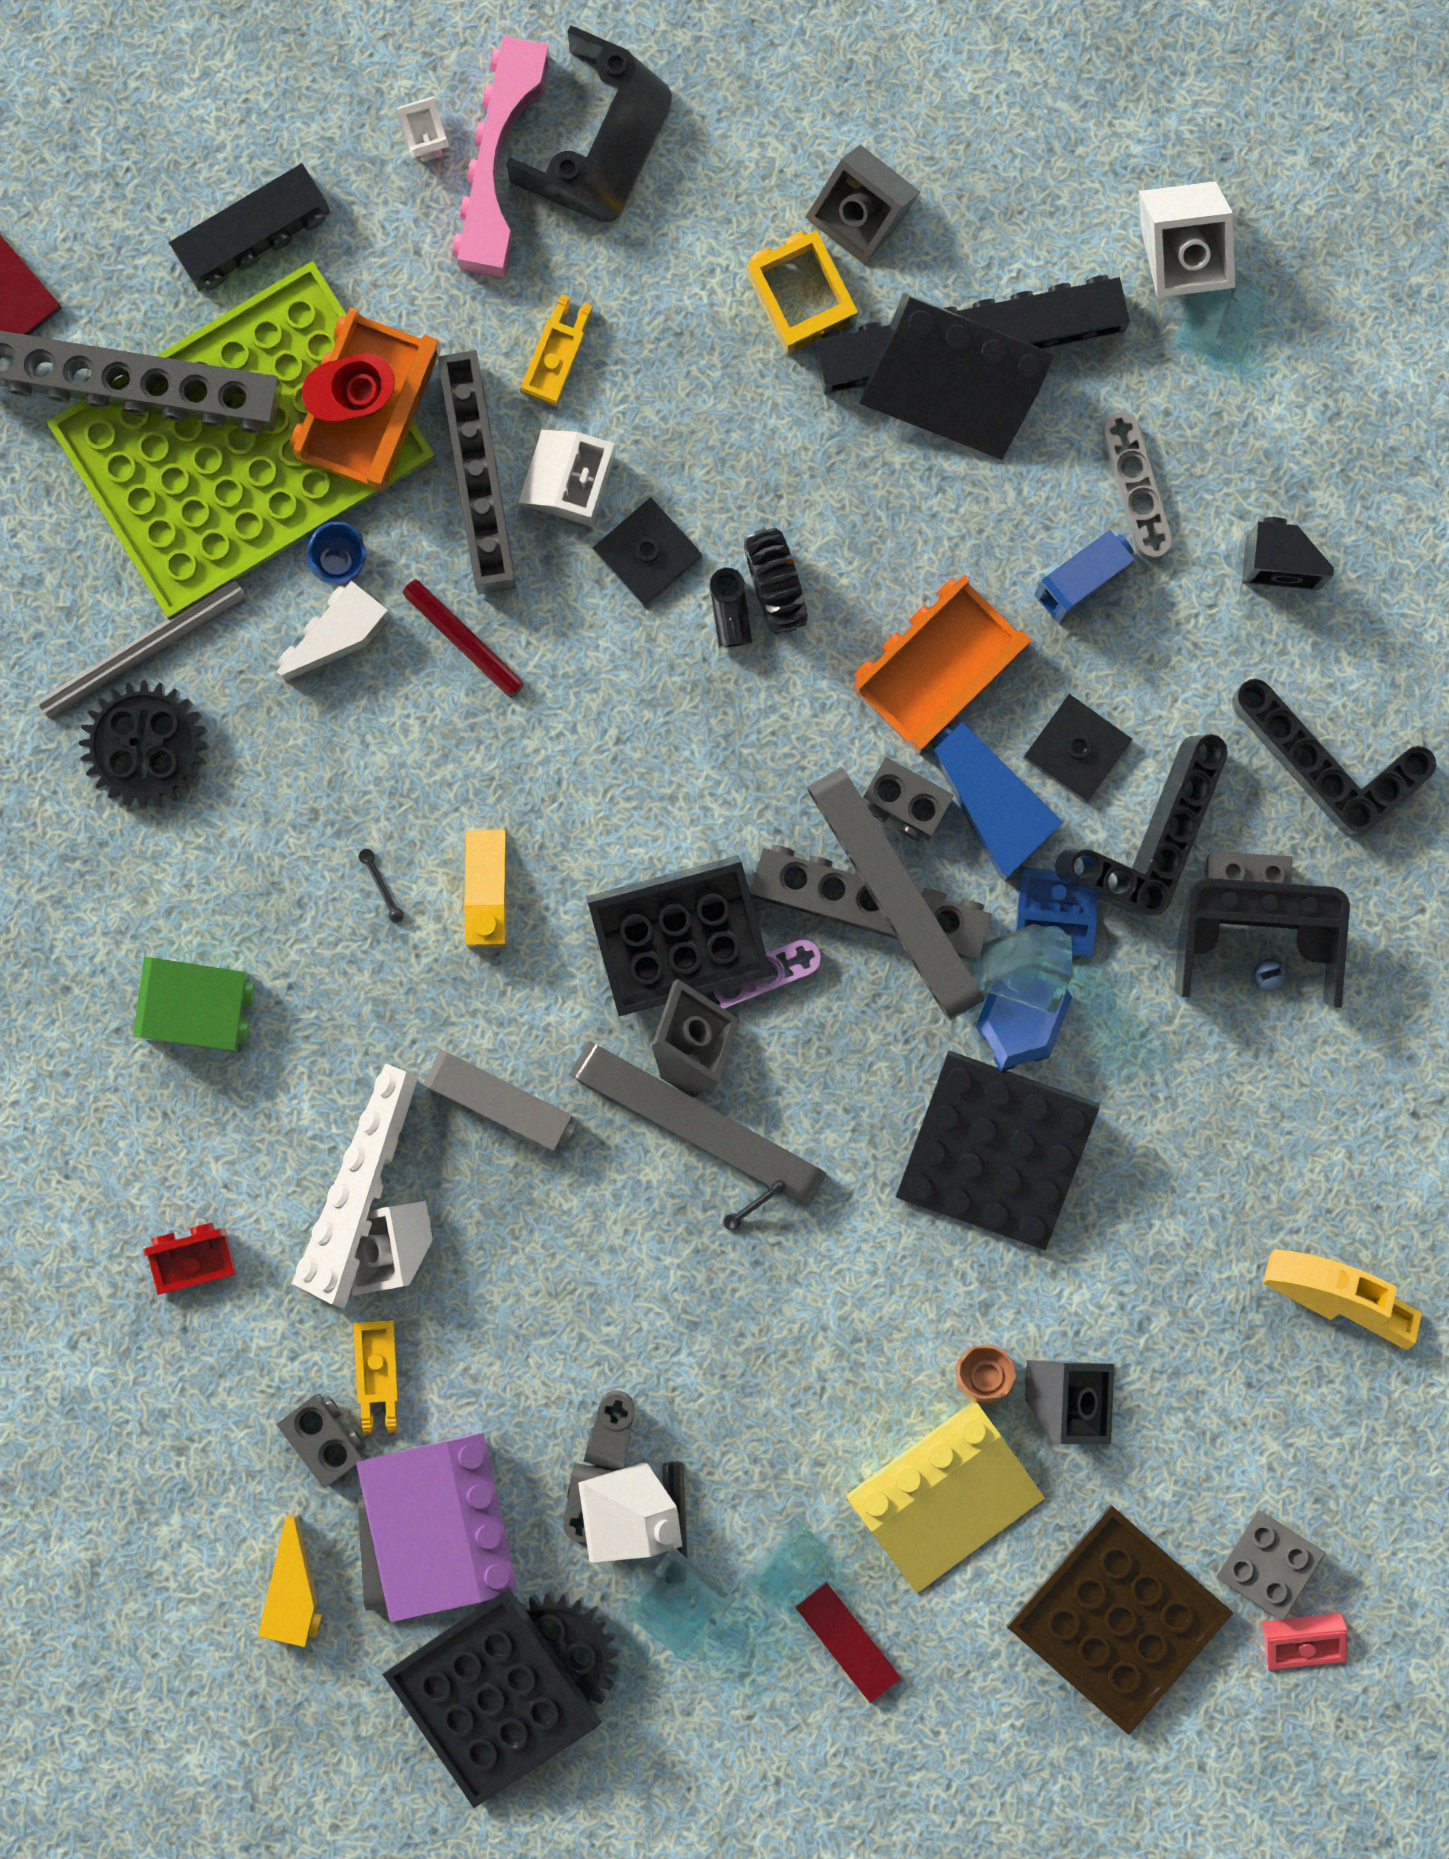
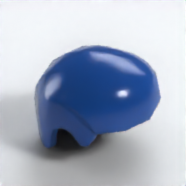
(325, 557)

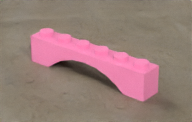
(518, 81)

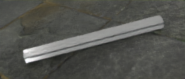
(141, 649)

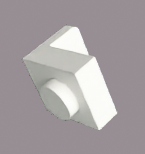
(423, 129)

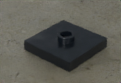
(647, 552)
(1077, 748)

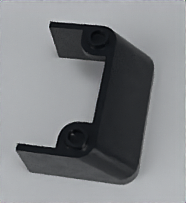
(606, 177)
(1313, 910)

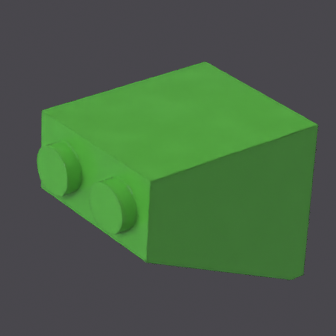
(193, 1005)

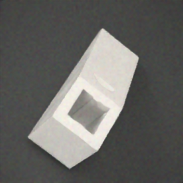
(342, 629)

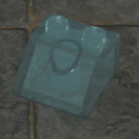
(1028, 966)
(678, 1604)

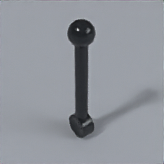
(367, 857)
(733, 1220)

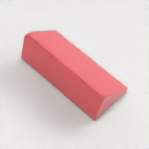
(1305, 1641)

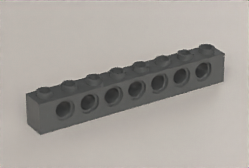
(106, 364)

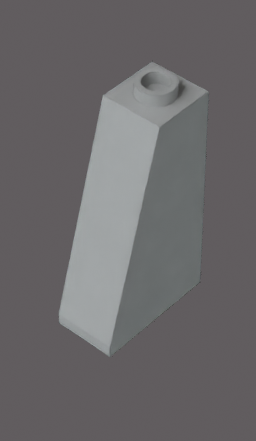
(499, 1101)

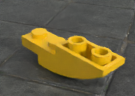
(1341, 1289)

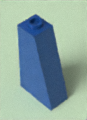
(996, 802)

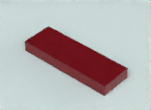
(848, 1642)

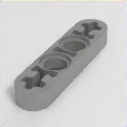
(1141, 485)

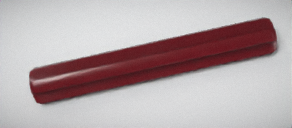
(463, 638)

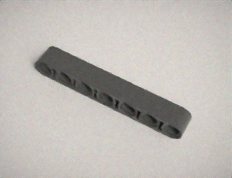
(895, 894)
(696, 1123)

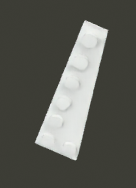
(329, 1259)

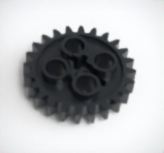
(108, 745)
(581, 1630)

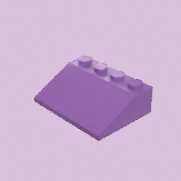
(436, 1526)

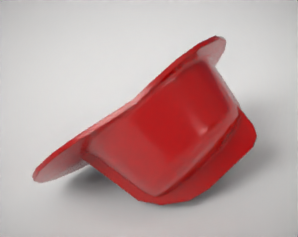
(348, 388)

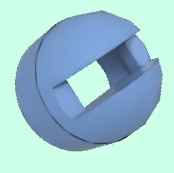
(1274, 982)

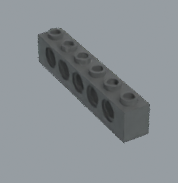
(477, 472)
(771, 888)

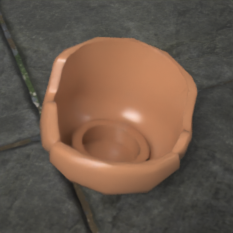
(985, 1383)

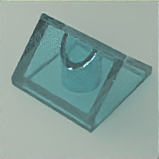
(1223, 321)

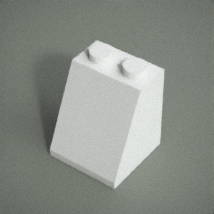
(1188, 238)

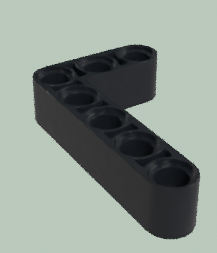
(1325, 765)
(1158, 837)

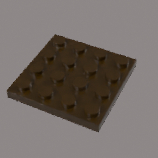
(1119, 1619)

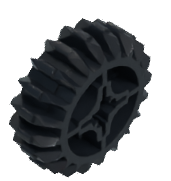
(775, 580)

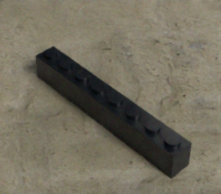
(1042, 319)

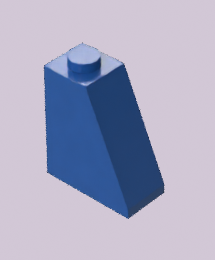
(1084, 575)

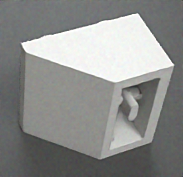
(568, 475)

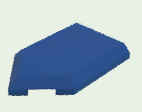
(1019, 1031)

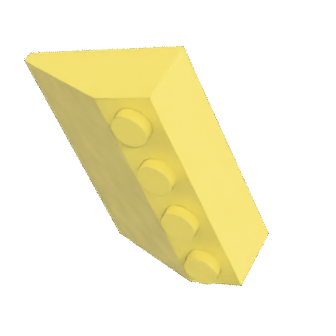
(945, 1496)

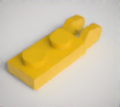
(555, 354)
(376, 1371)

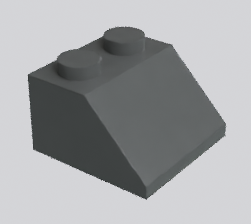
(862, 203)

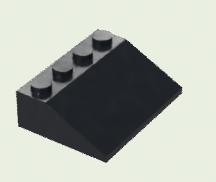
(955, 377)
(679, 927)

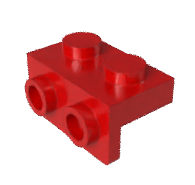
(190, 1259)

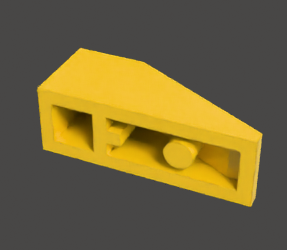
(485, 889)
(291, 1596)

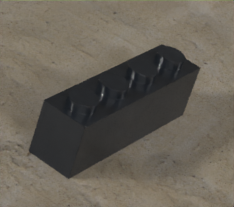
(250, 228)

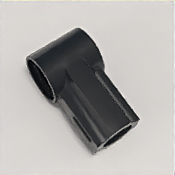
(730, 612)

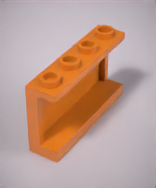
(370, 446)
(939, 663)

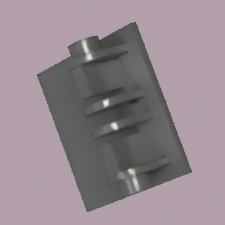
(1271, 1565)

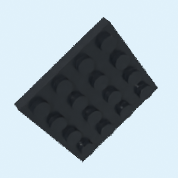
(997, 1150)
(492, 1698)

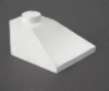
(393, 1247)
(628, 1515)

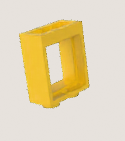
(811, 329)

